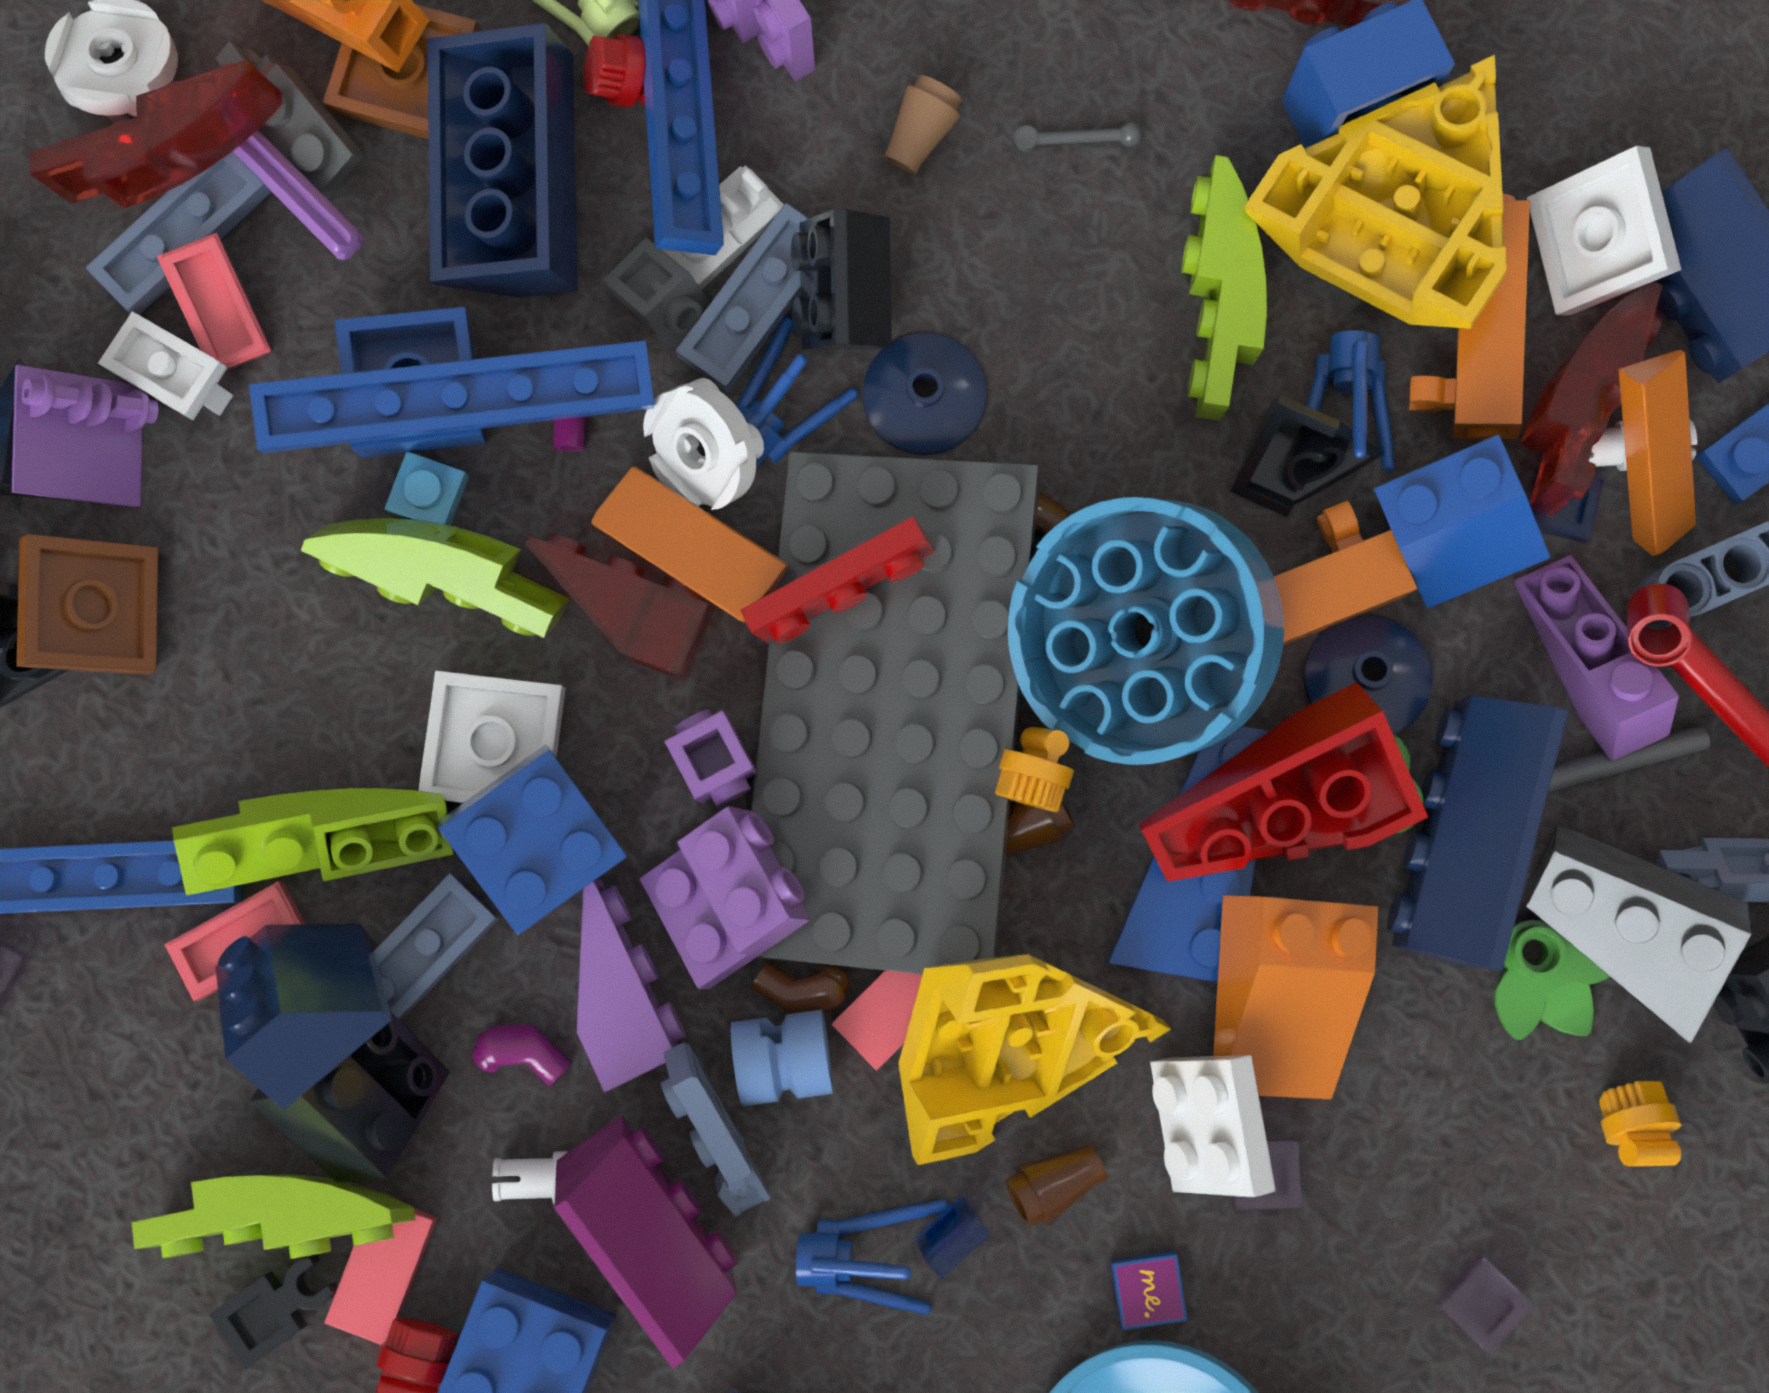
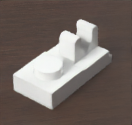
(746, 214)
(166, 368)

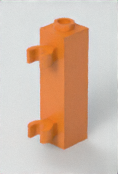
(373, 27)
(1491, 353)
(1345, 583)

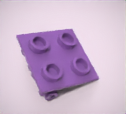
(78, 437)

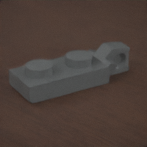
(302, 124)

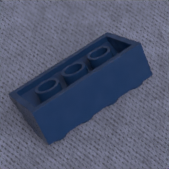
(502, 162)
(1478, 831)

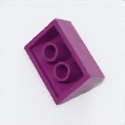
(646, 1236)

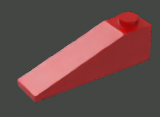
(1301, 787)

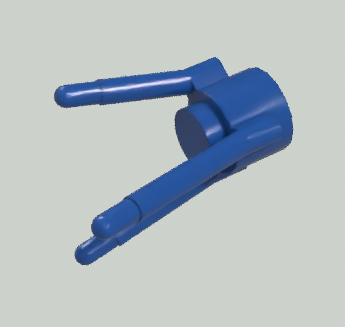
(1355, 369)
(761, 414)
(829, 1265)

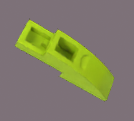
(1230, 269)
(419, 556)
(310, 830)
(278, 1209)

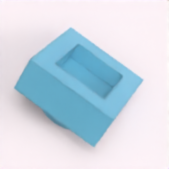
(426, 490)

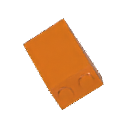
(1293, 988)

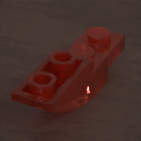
(172, 139)
(1582, 397)

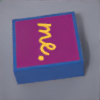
(1148, 1290)

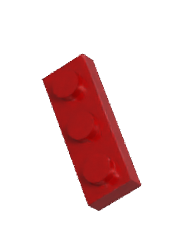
(839, 582)

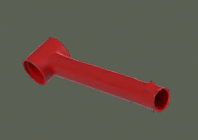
(1695, 663)

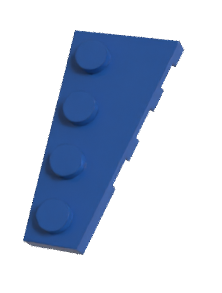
(1178, 922)

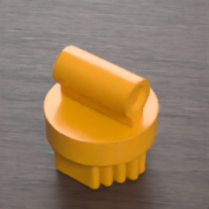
(1035, 775)
(1641, 1124)

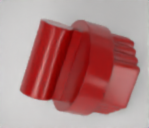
(616, 69)
(414, 1357)

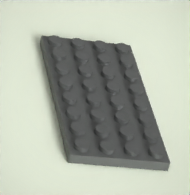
(897, 713)

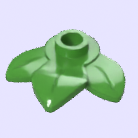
(1549, 990)

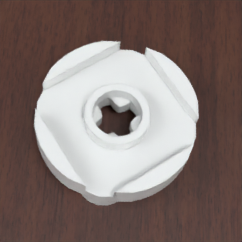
(111, 88)
(728, 441)

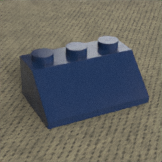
(1724, 265)
(298, 1003)

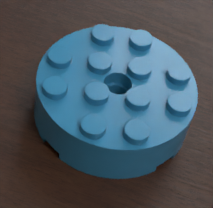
(1210, 642)

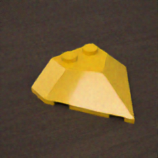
(1400, 203)
(1001, 1042)

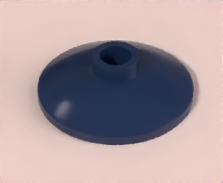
(917, 422)
(1343, 648)

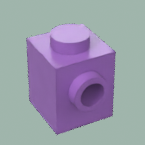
(711, 757)

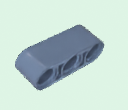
(1703, 574)

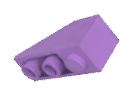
(1612, 691)
(617, 1008)

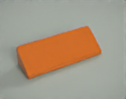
(1658, 450)
(688, 543)

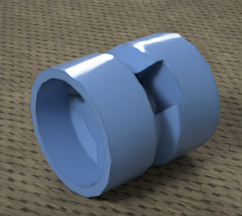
(781, 1058)

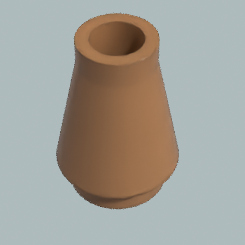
(922, 122)

